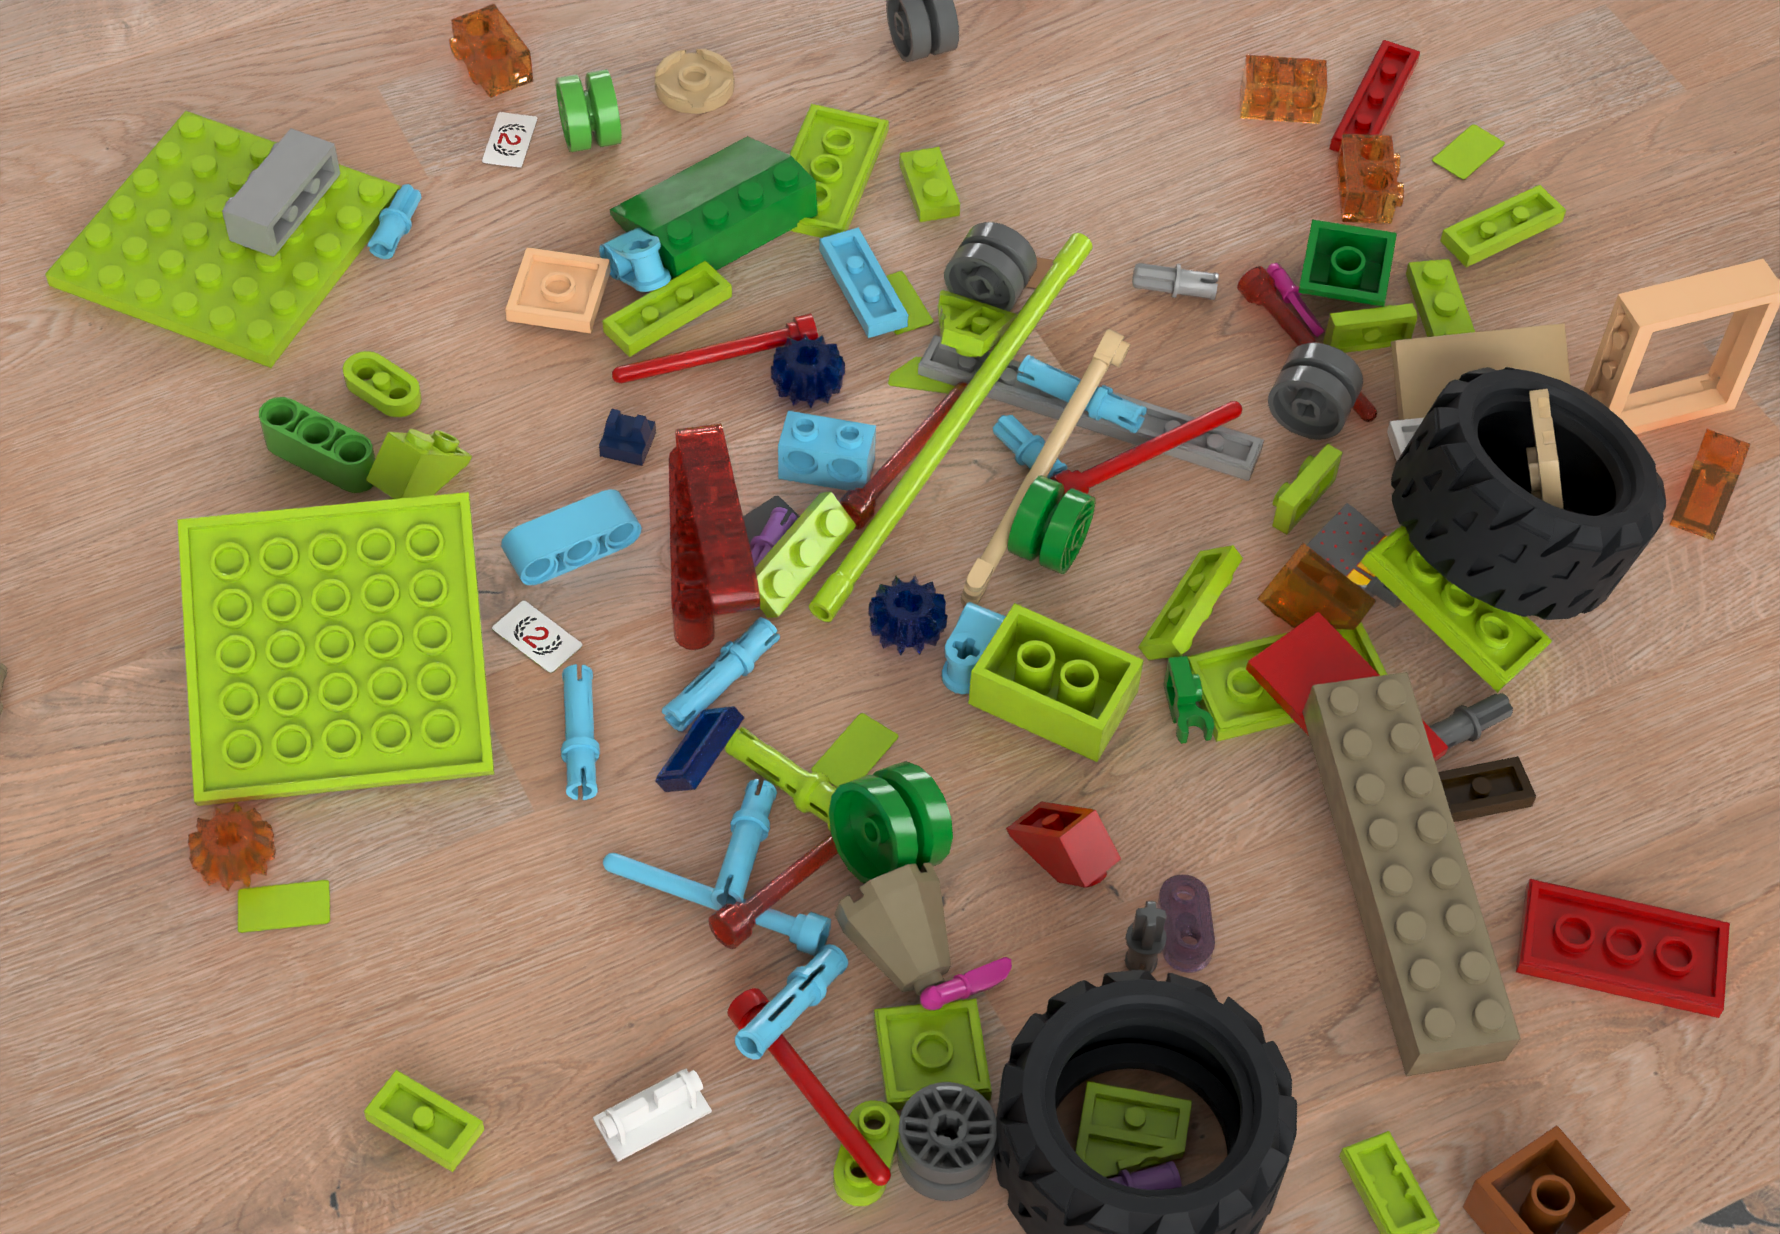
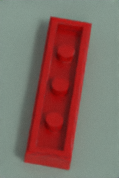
(1378, 92)

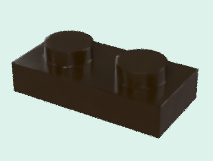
(1487, 789)

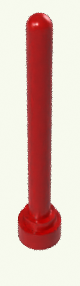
(717, 352)
(1135, 456)
(741, 1012)

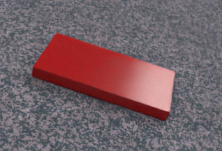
(1314, 656)
(1624, 948)

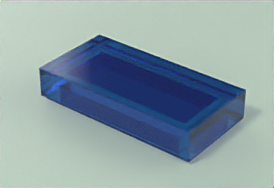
(699, 749)

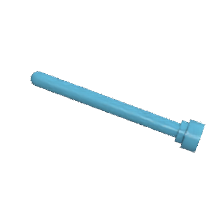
(807, 931)

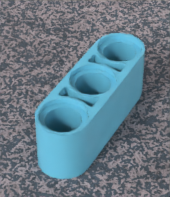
(571, 537)

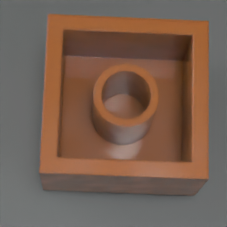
(1545, 1191)

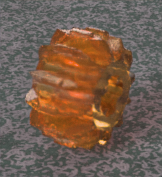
(231, 846)

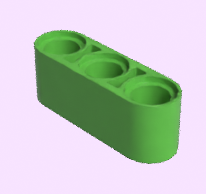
(317, 444)

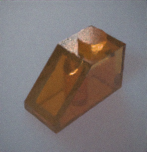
(1710, 484)
(1312, 586)

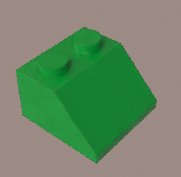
(1347, 263)

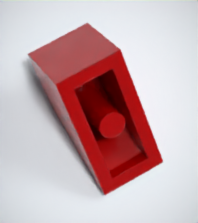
(1066, 842)

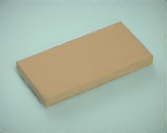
(1430, 363)

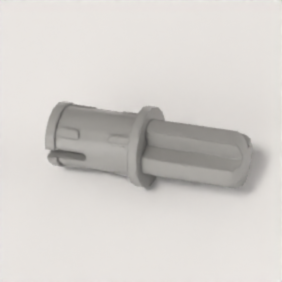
(1175, 280)

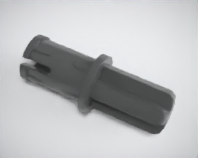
(1469, 722)
(1146, 938)

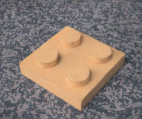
(558, 290)

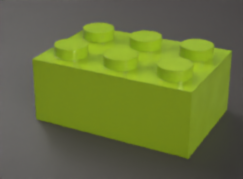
(1055, 682)

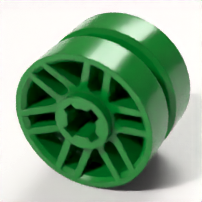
(1051, 524)

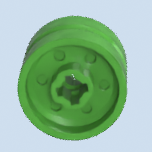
(588, 110)

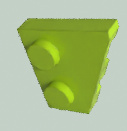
(970, 324)
(1130, 1129)

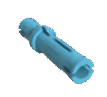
(1062, 385)
(735, 660)
(580, 748)
(748, 829)
(782, 1011)

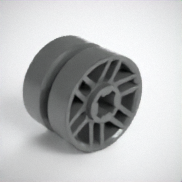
(922, 27)
(991, 265)
(1315, 391)
(946, 1141)

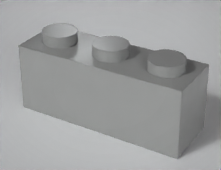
(281, 192)

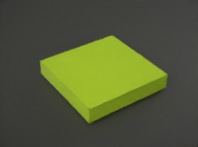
(930, 1048)

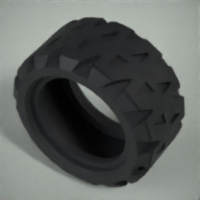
(1472, 507)
(1161, 1029)

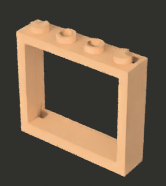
(1745, 289)

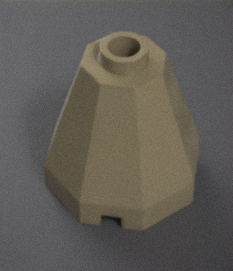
(901, 926)

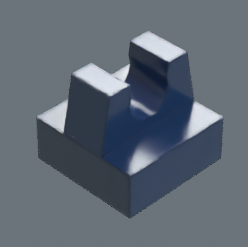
(627, 438)

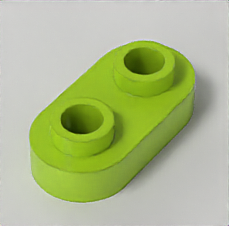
(389, 387)
(884, 1141)

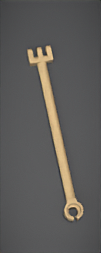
(1110, 352)

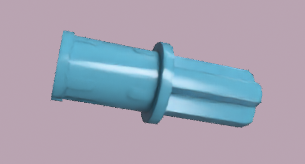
(394, 222)
(1023, 443)

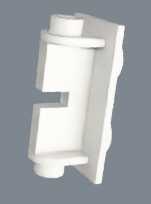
(652, 1114)

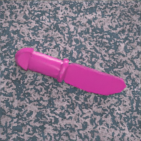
(1290, 295)
(964, 985)

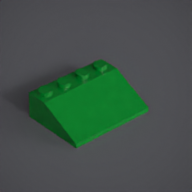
(722, 206)

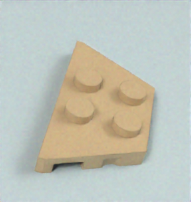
(1543, 458)

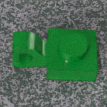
(1182, 693)

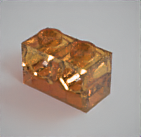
(491, 51)
(1283, 89)
(1368, 178)

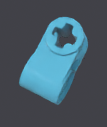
(636, 260)
(966, 645)

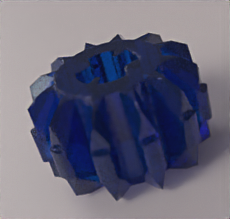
(807, 370)
(907, 615)

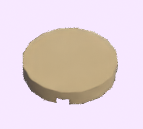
(694, 81)

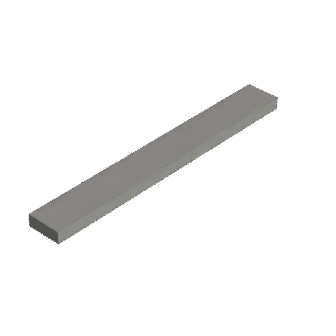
(1217, 449)

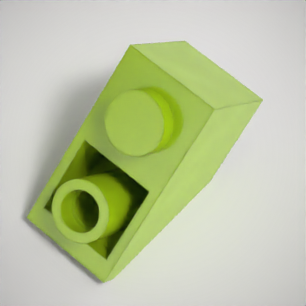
(416, 463)

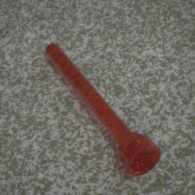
(1259, 288)
(861, 501)
(734, 922)

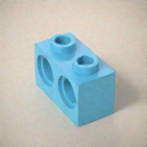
(826, 451)

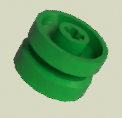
(890, 821)

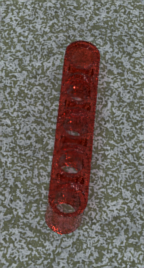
(717, 520)
(688, 587)

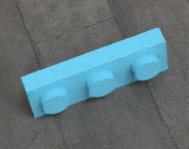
(863, 282)

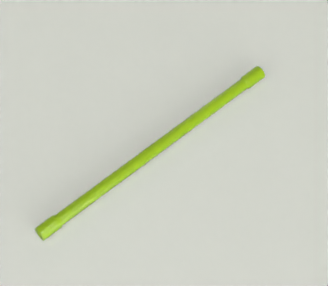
(841, 582)

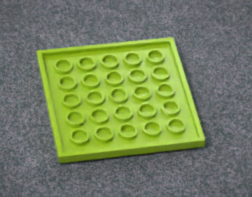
(168, 257)
(333, 648)

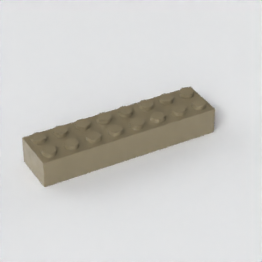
(1409, 875)

